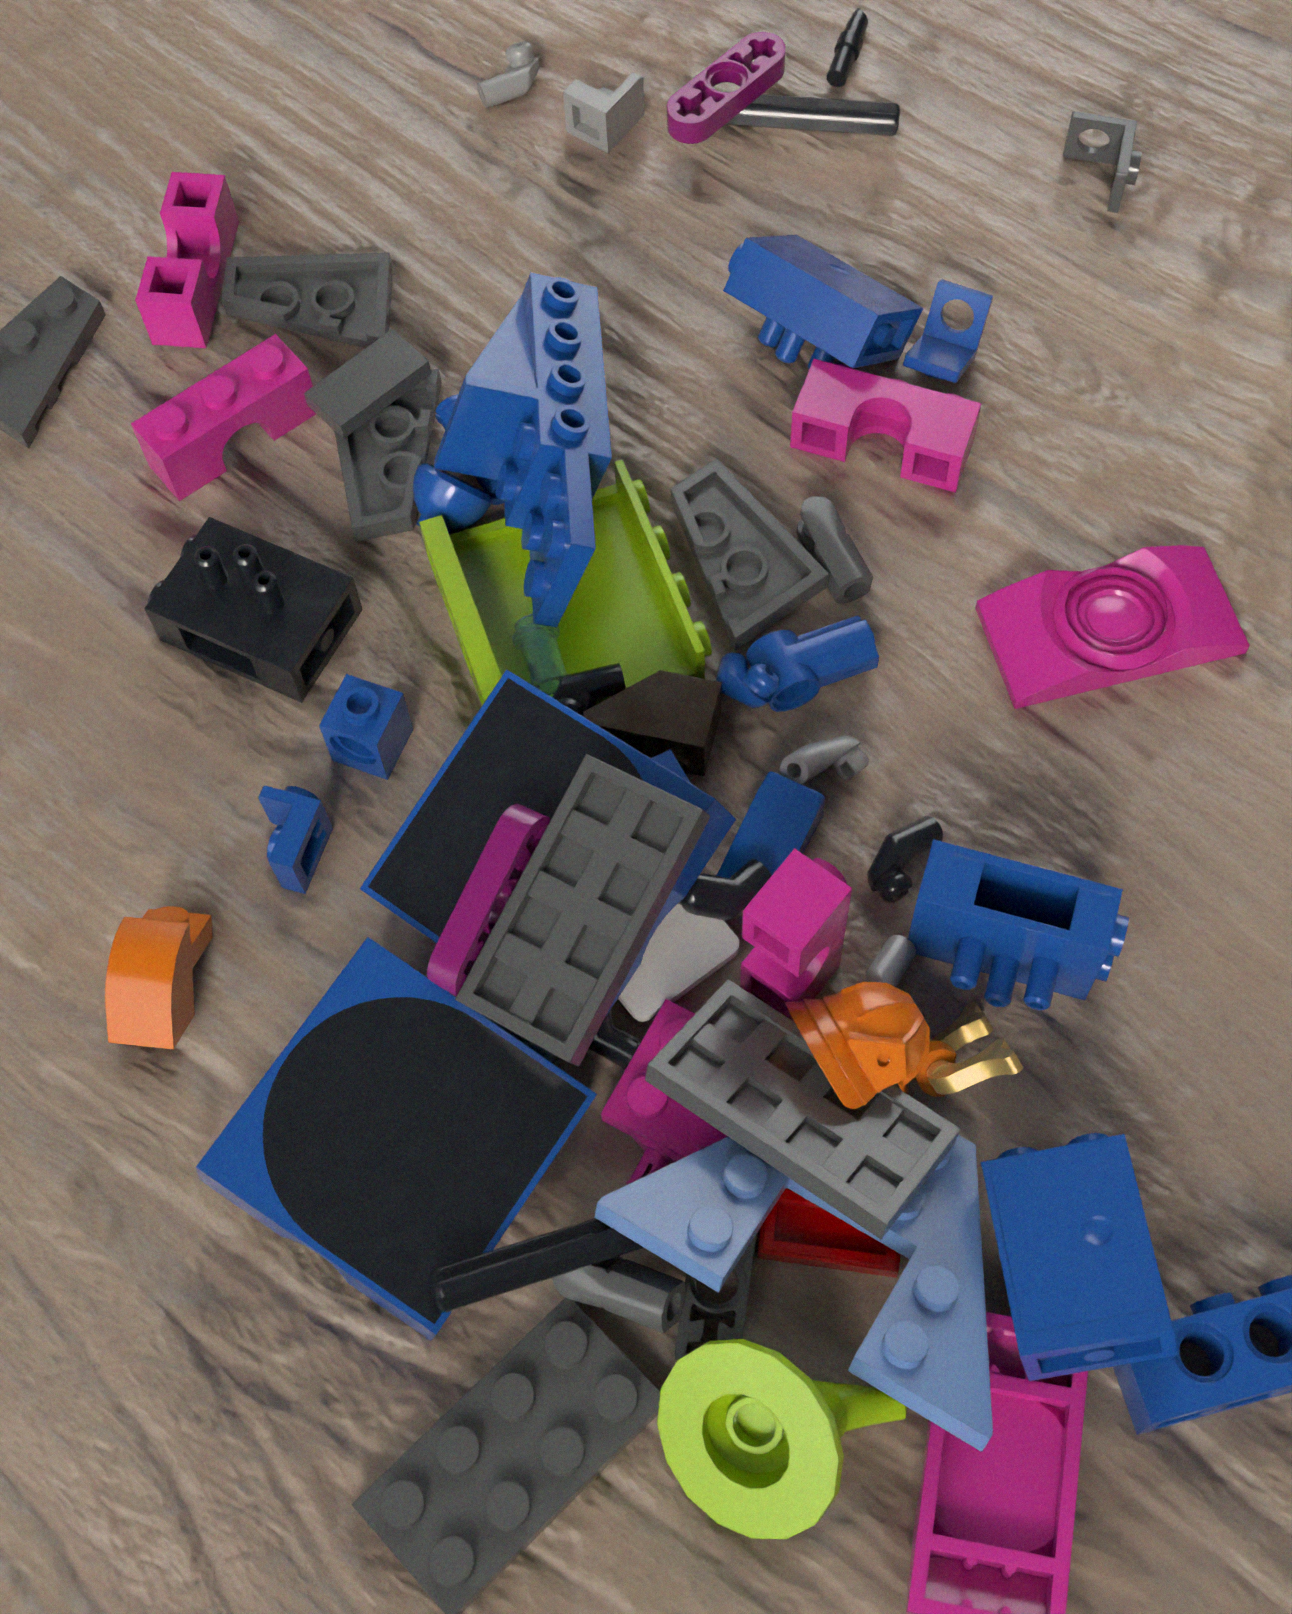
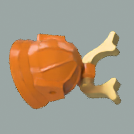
(879, 1038)

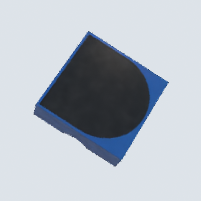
(522, 753)
(395, 1133)

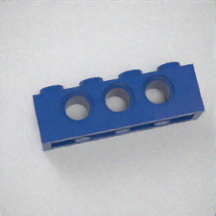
(1168, 1394)

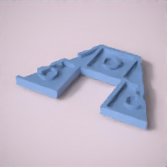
(933, 1328)

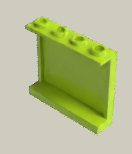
(620, 612)

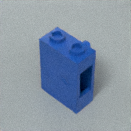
(819, 301)
(1015, 925)
(1077, 1257)

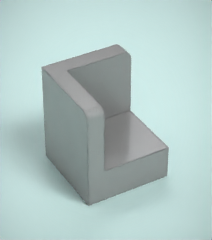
(603, 115)

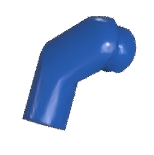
(745, 684)

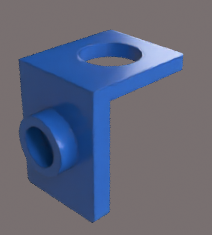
(943, 350)

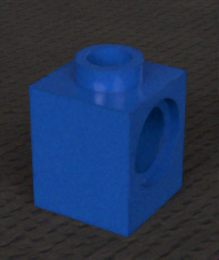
(366, 726)

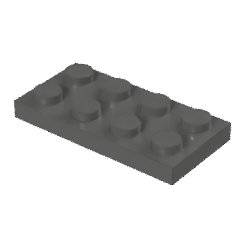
(583, 909)
(763, 1088)
(509, 1457)

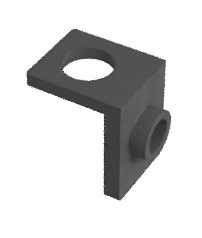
(1115, 152)

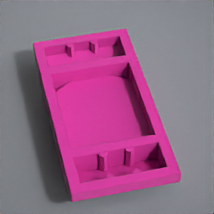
(1109, 623)
(1002, 1519)

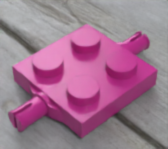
(648, 1115)

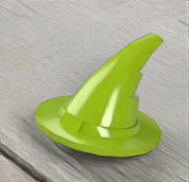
(759, 1436)

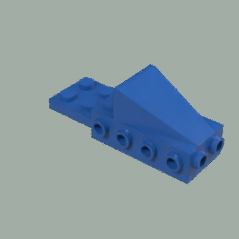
(541, 429)

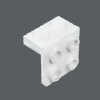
(676, 960)

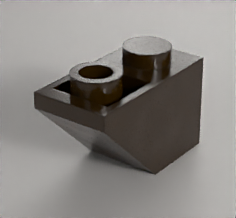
(665, 715)

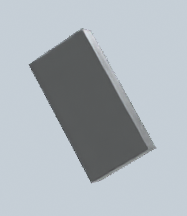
(367, 383)

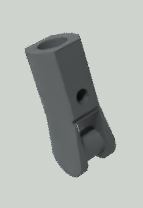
(829, 544)
(627, 1291)

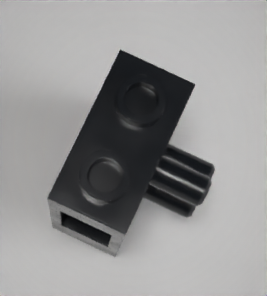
(254, 608)

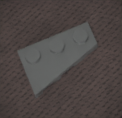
(315, 295)
(38, 351)
(382, 460)
(743, 553)

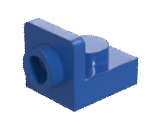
(298, 838)

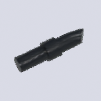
(847, 49)

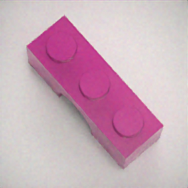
(184, 288)
(846, 404)
(188, 432)
(795, 931)

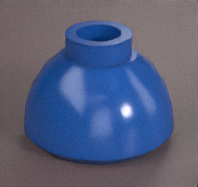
(447, 495)

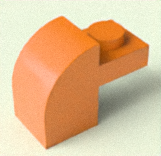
(152, 976)

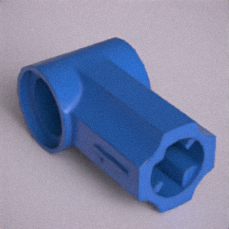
(814, 659)

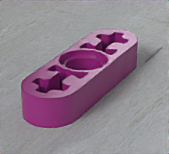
(720, 107)
(485, 895)

